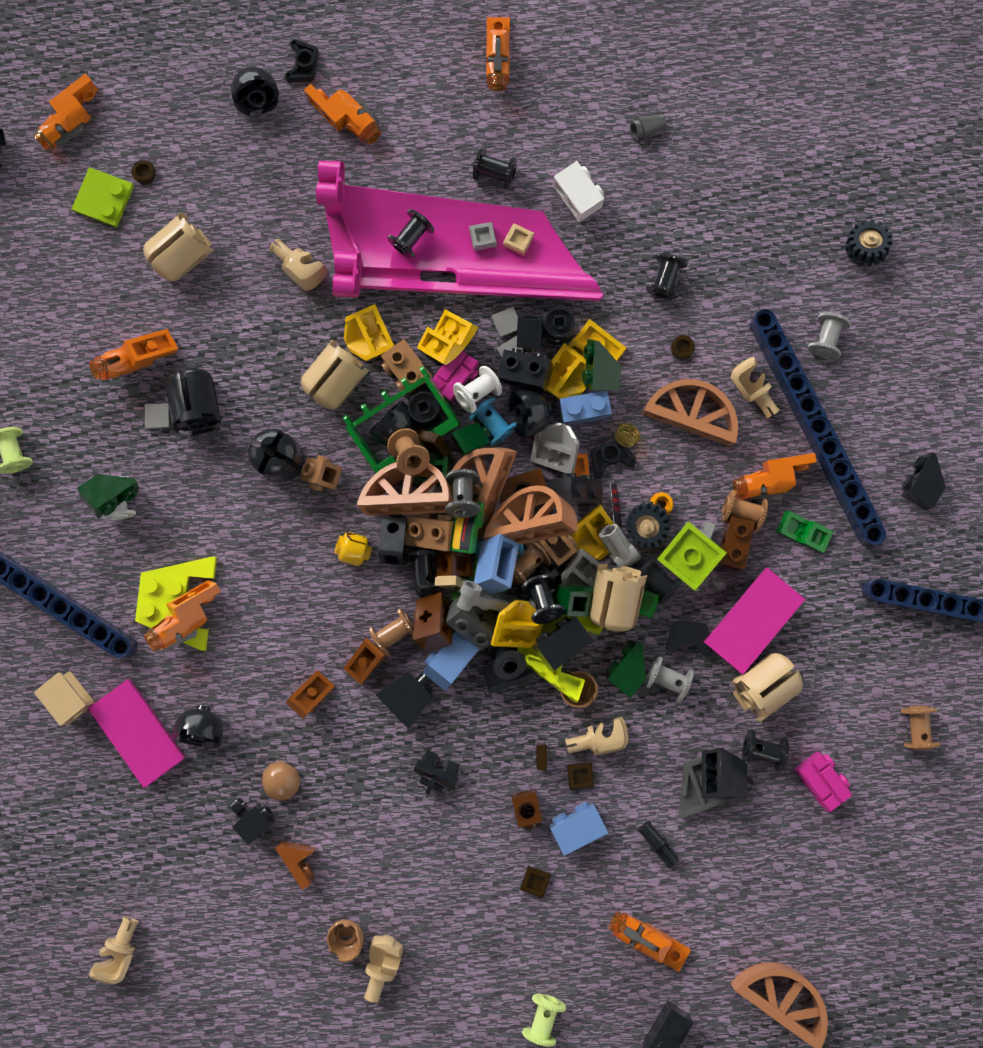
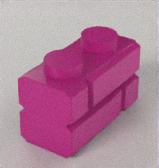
(459, 370)
(823, 781)

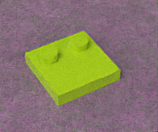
(102, 197)
(692, 555)

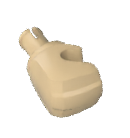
(304, 275)
(753, 390)
(598, 743)
(384, 963)
(115, 969)

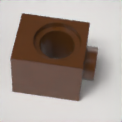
(454, 564)
(521, 799)

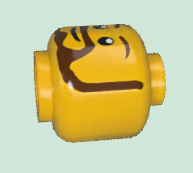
(352, 549)

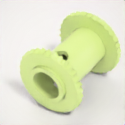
(10, 451)
(543, 1020)

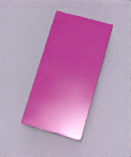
(754, 620)
(136, 733)

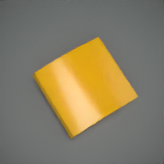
(595, 332)
(447, 338)

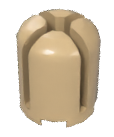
(176, 249)
(332, 376)
(617, 597)
(767, 685)

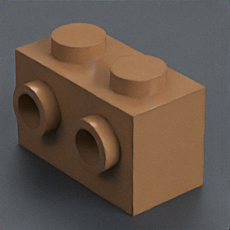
(402, 363)
(429, 531)
(559, 548)

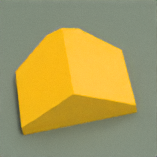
(367, 333)
(567, 373)
(588, 532)
(515, 626)

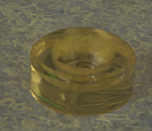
(627, 435)

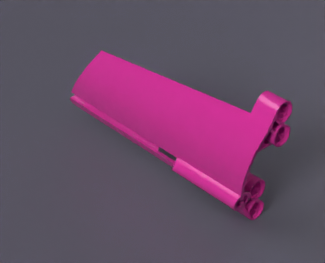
(365, 259)

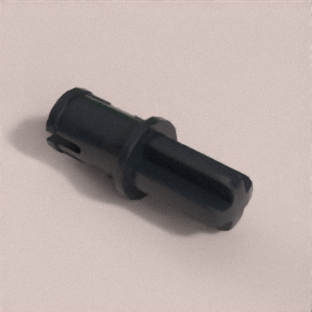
(658, 844)

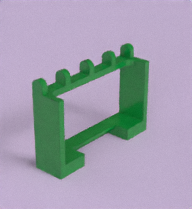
(442, 428)

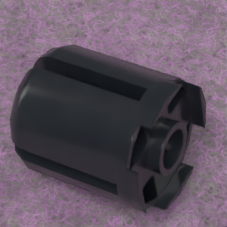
(192, 401)
(276, 442)

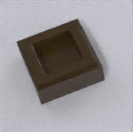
(434, 443)
(541, 756)
(580, 775)
(535, 881)

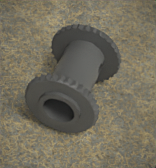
(462, 483)

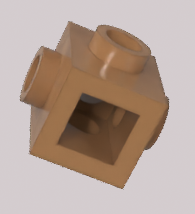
(320, 473)

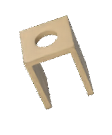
(64, 698)

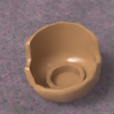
(588, 693)
(280, 781)
(345, 949)

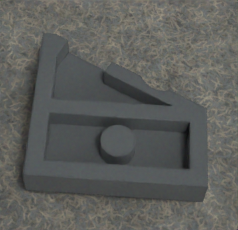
(691, 790)

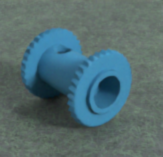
(494, 423)

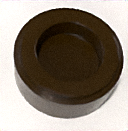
(143, 171)
(682, 347)

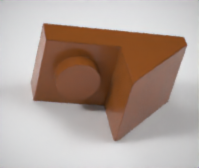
(364, 661)
(310, 694)
(292, 855)

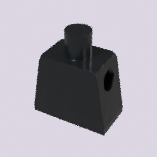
(392, 545)
(407, 697)
(724, 775)

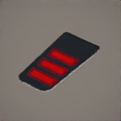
(615, 505)

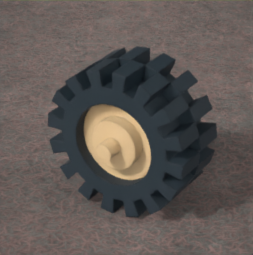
(869, 243)
(648, 524)

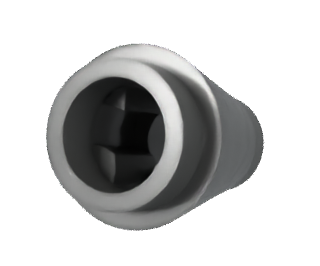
(645, 126)

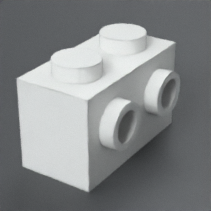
(578, 191)

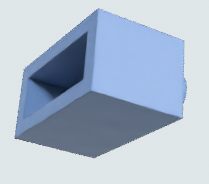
(584, 408)
(496, 564)
(450, 661)
(577, 828)

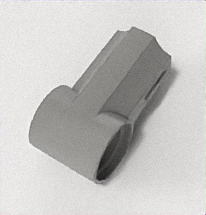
(620, 549)

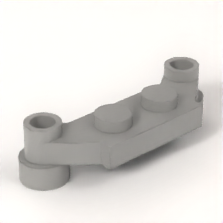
(473, 595)

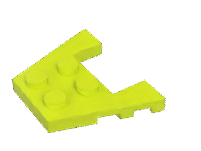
(165, 585)
(565, 683)

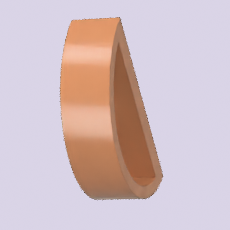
(690, 423)
(492, 481)
(374, 503)
(536, 528)
(779, 1013)

